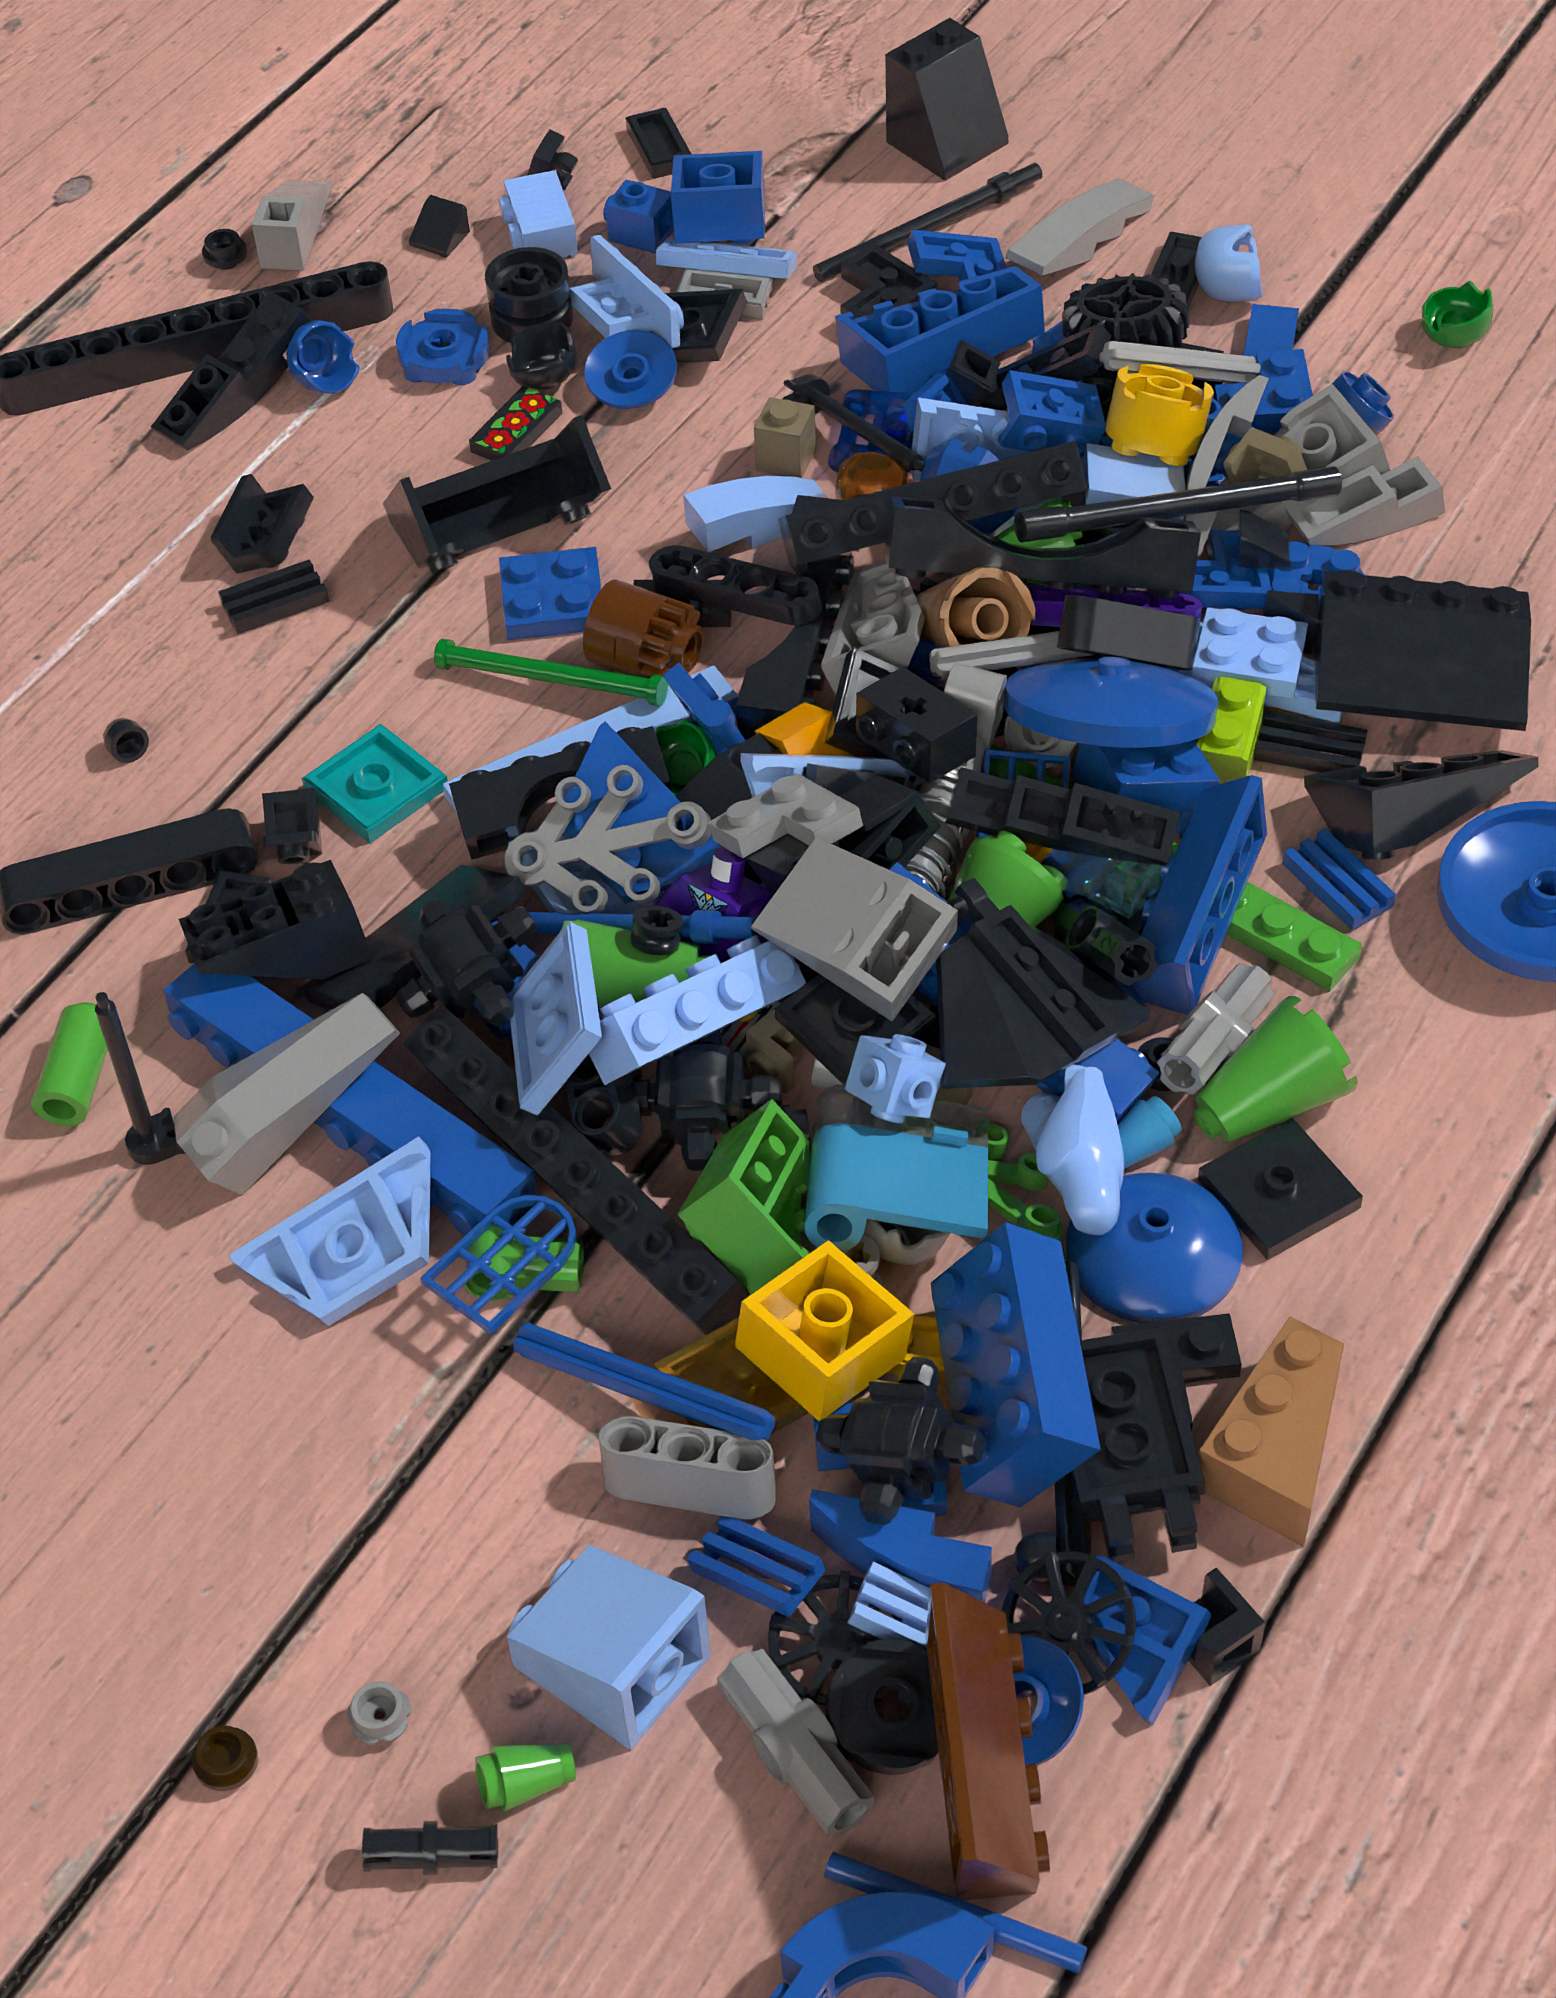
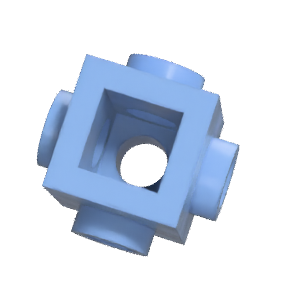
(895, 1077)

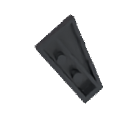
(892, 832)

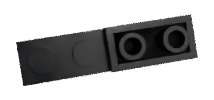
(228, 387)

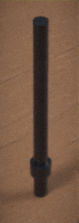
(997, 189)

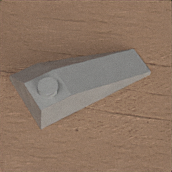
(1328, 436)
(877, 618)
(271, 1097)

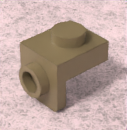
(1264, 456)

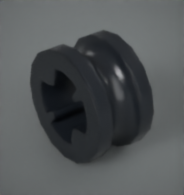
(656, 930)

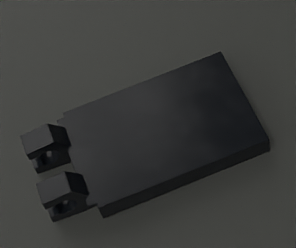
(1144, 1442)

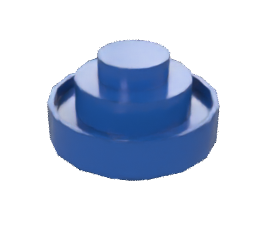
(1366, 398)

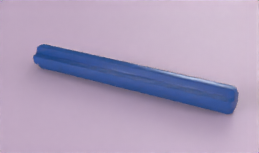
(643, 1383)

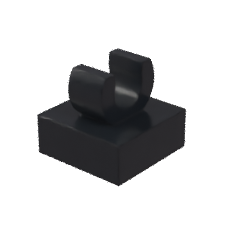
(549, 158)

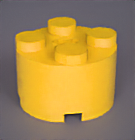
(1158, 413)

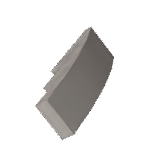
(1076, 227)

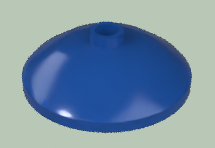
(1163, 1270)

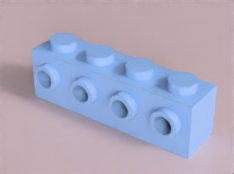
(694, 1008)

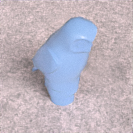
(1079, 1148)

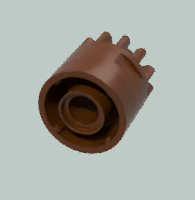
(641, 631)

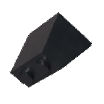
(943, 100)

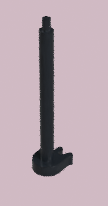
(815, 391)
(150, 1137)

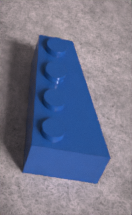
(912, 342)

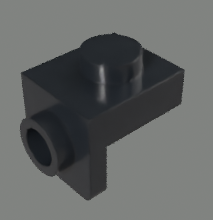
(292, 825)

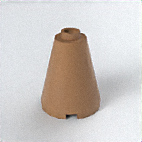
(976, 608)

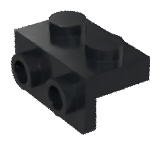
(260, 525)

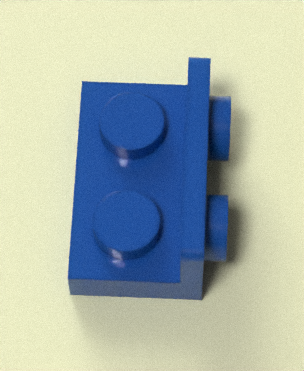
(1050, 412)

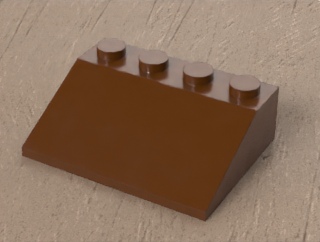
(982, 1749)

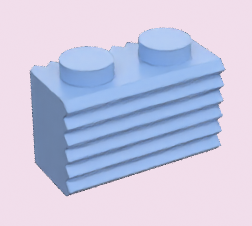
(538, 214)

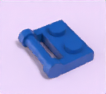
(704, 708)

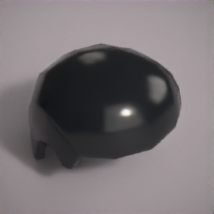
(542, 355)

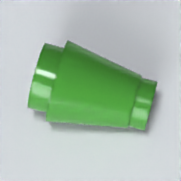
(522, 1773)

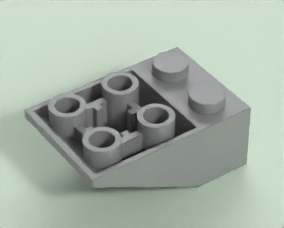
(858, 925)

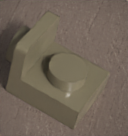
(772, 1050)

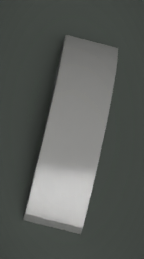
(1233, 419)

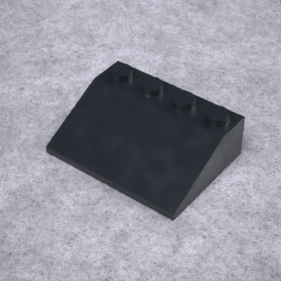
(1423, 650)

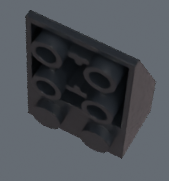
(280, 929)

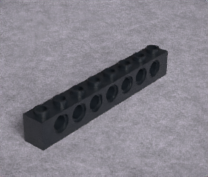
(579, 1174)

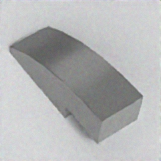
(1371, 505)

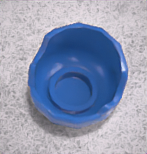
(322, 357)

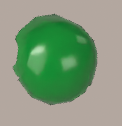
(1457, 315)
(684, 751)

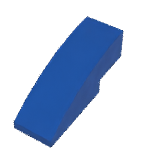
(902, 1546)

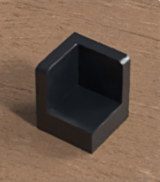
(1232, 1632)

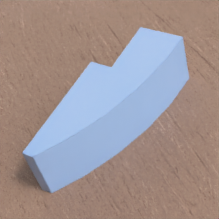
(744, 509)

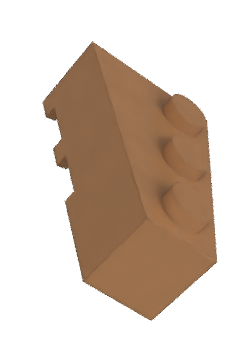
(1274, 1432)

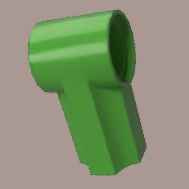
(567, 1279)

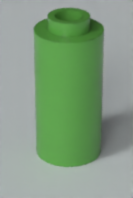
(71, 1067)

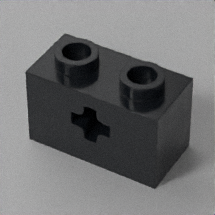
(916, 724)

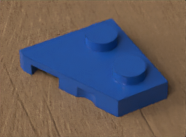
(1162, 1642)

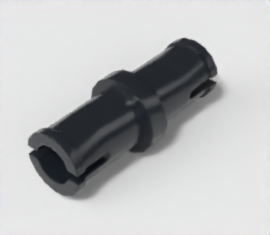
(430, 1847)

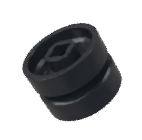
(526, 290)

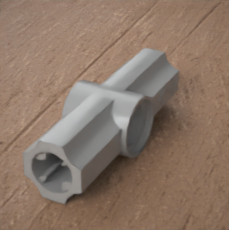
(1215, 1028)
(795, 1742)

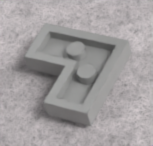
(789, 807)

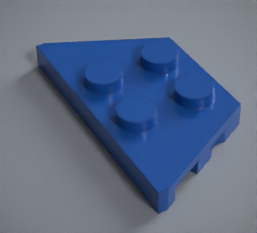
(663, 858)

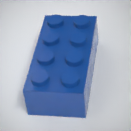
(1015, 1364)

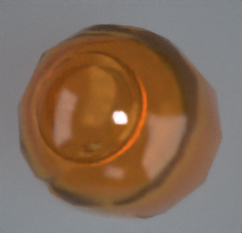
(868, 474)

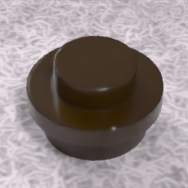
(224, 1758)

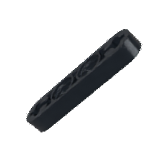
(786, 600)

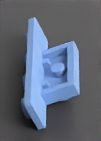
(625, 298)

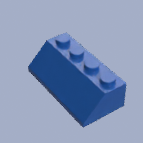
(1202, 890)

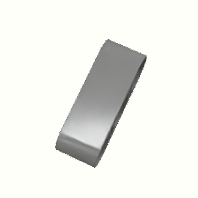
(687, 1467)

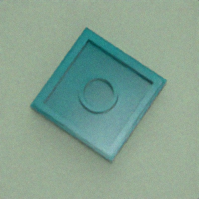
(375, 783)

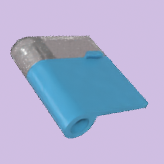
(897, 1173)

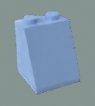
(612, 1642)

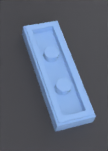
(727, 258)

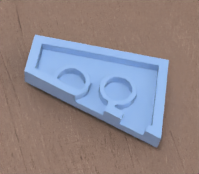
(974, 425)

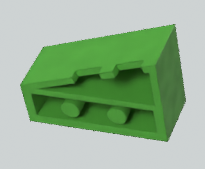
(751, 1197)

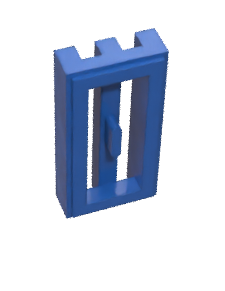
(1346, 876)
(763, 1543)

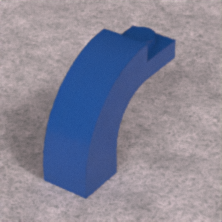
(887, 1937)

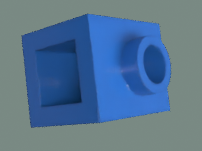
(639, 216)

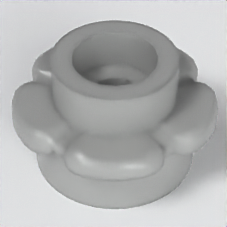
(374, 1698)

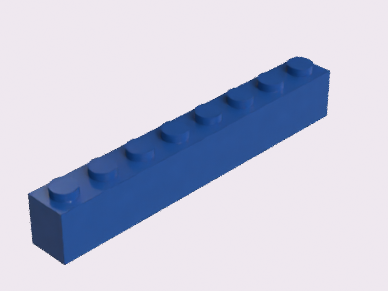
(373, 1114)

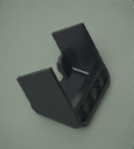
(498, 498)

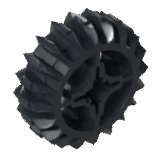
(1130, 310)

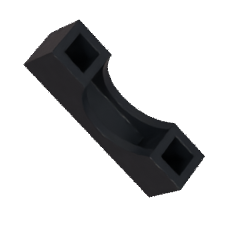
(500, 802)

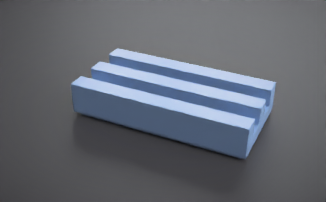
(897, 1596)

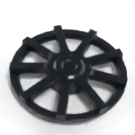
(1067, 1618)
(831, 1638)

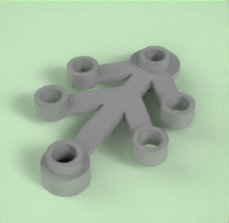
(597, 843)

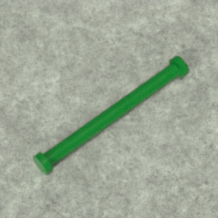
(448, 655)

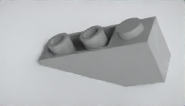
(288, 223)

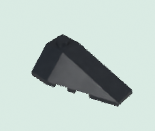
(1412, 802)

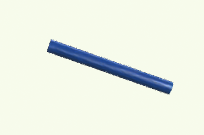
(1006, 1930)

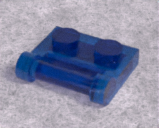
(889, 417)

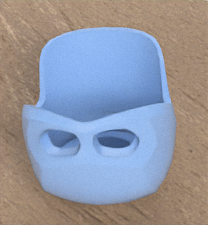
(1224, 270)

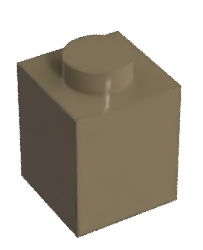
(785, 437)

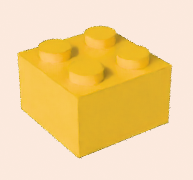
(823, 1330)

